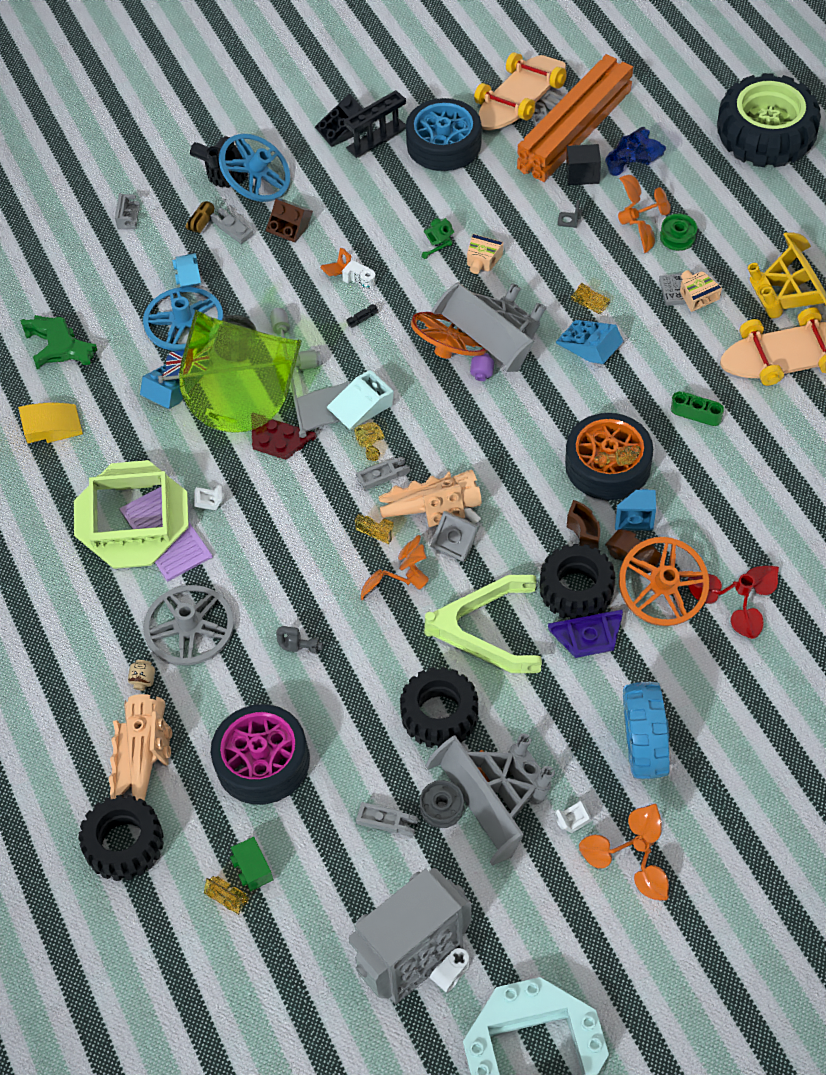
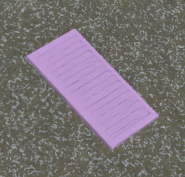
(184, 553)

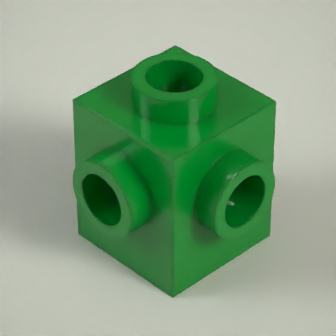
(439, 231)

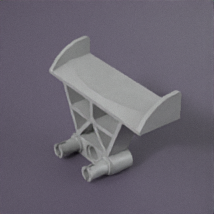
(493, 323)
(529, 784)

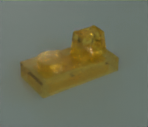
(590, 299)
(380, 531)

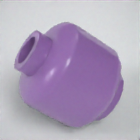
(482, 367)

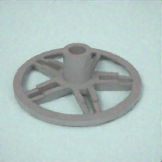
(187, 624)

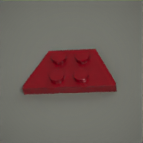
(279, 439)

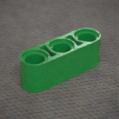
(697, 408)

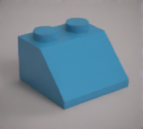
(637, 511)

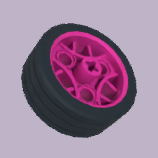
(260, 754)

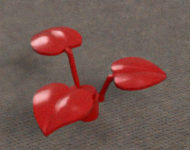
(745, 622)

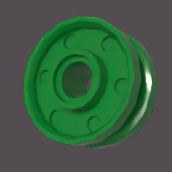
(678, 232)

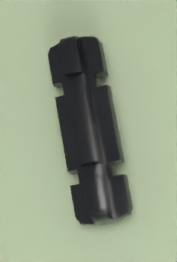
(362, 315)

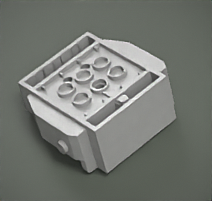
(410, 934)

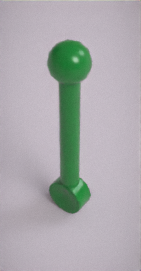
(425, 254)

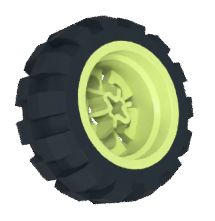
(768, 120)

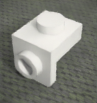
(208, 498)
(573, 817)

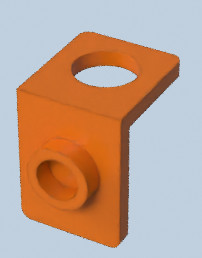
(335, 269)

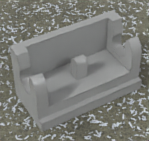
(126, 212)

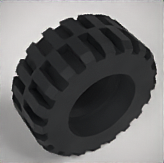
(580, 561)
(439, 684)
(113, 814)

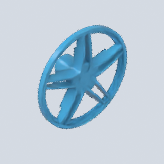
(256, 166)
(180, 316)

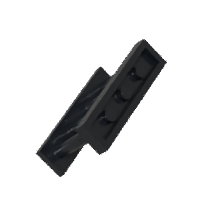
(371, 114)

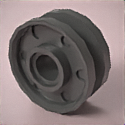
(441, 792)

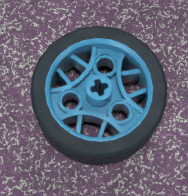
(443, 134)

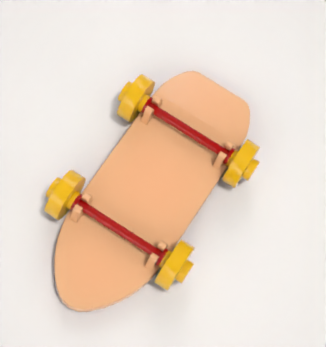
(520, 91)
(778, 352)

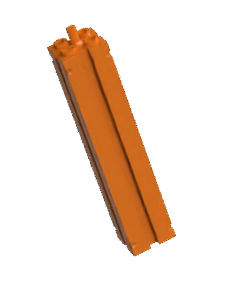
(574, 117)

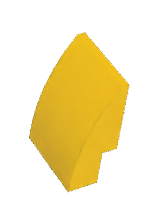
(50, 421)

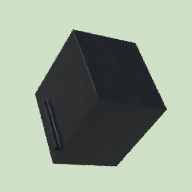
(583, 164)

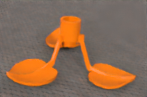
(631, 214)
(413, 554)
(648, 827)

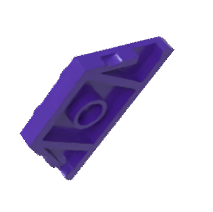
(588, 634)

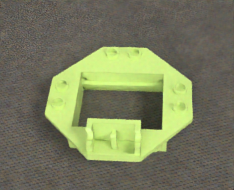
(131, 546)

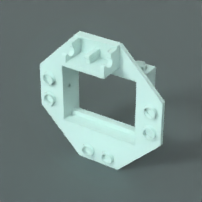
(529, 1005)

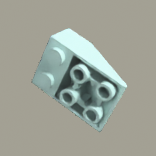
(362, 400)

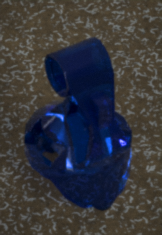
(634, 148)

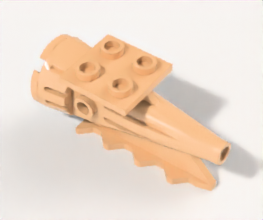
(433, 497)
(139, 745)

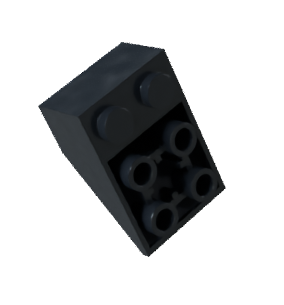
(332, 125)

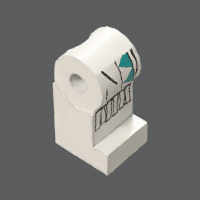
(359, 274)

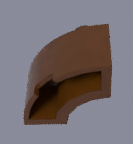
(584, 524)
(623, 541)

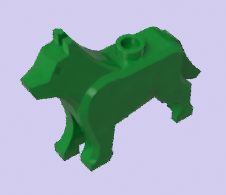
(61, 341)

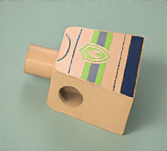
(483, 253)
(699, 290)

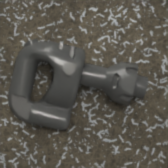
(294, 641)

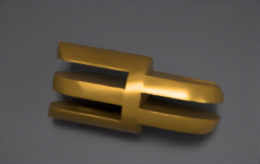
(200, 217)

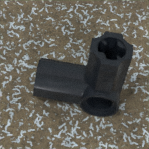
(210, 154)

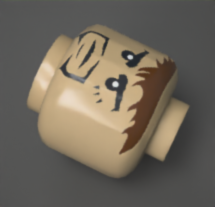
(141, 674)

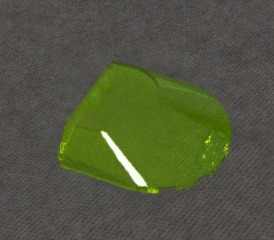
(235, 374)

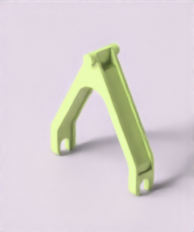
(444, 624)

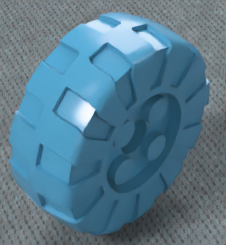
(646, 730)

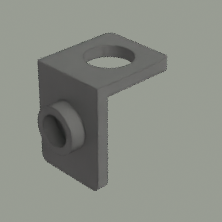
(574, 216)

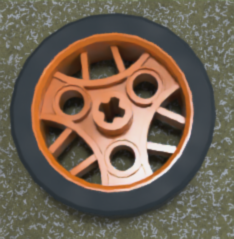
(604, 434)

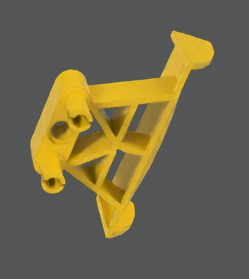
(763, 282)

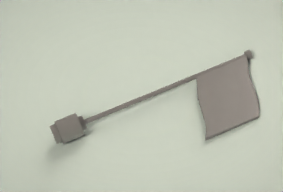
(312, 407)

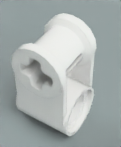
(448, 972)

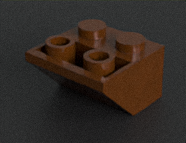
(288, 220)

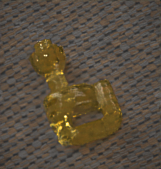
(367, 438)
(623, 455)

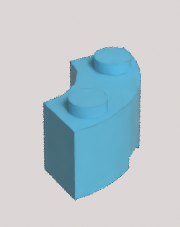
(188, 270)

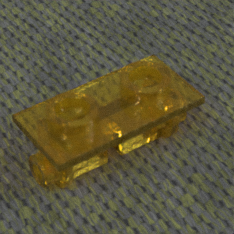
(218, 890)

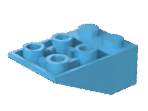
(591, 340)
(165, 394)

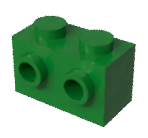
(251, 863)

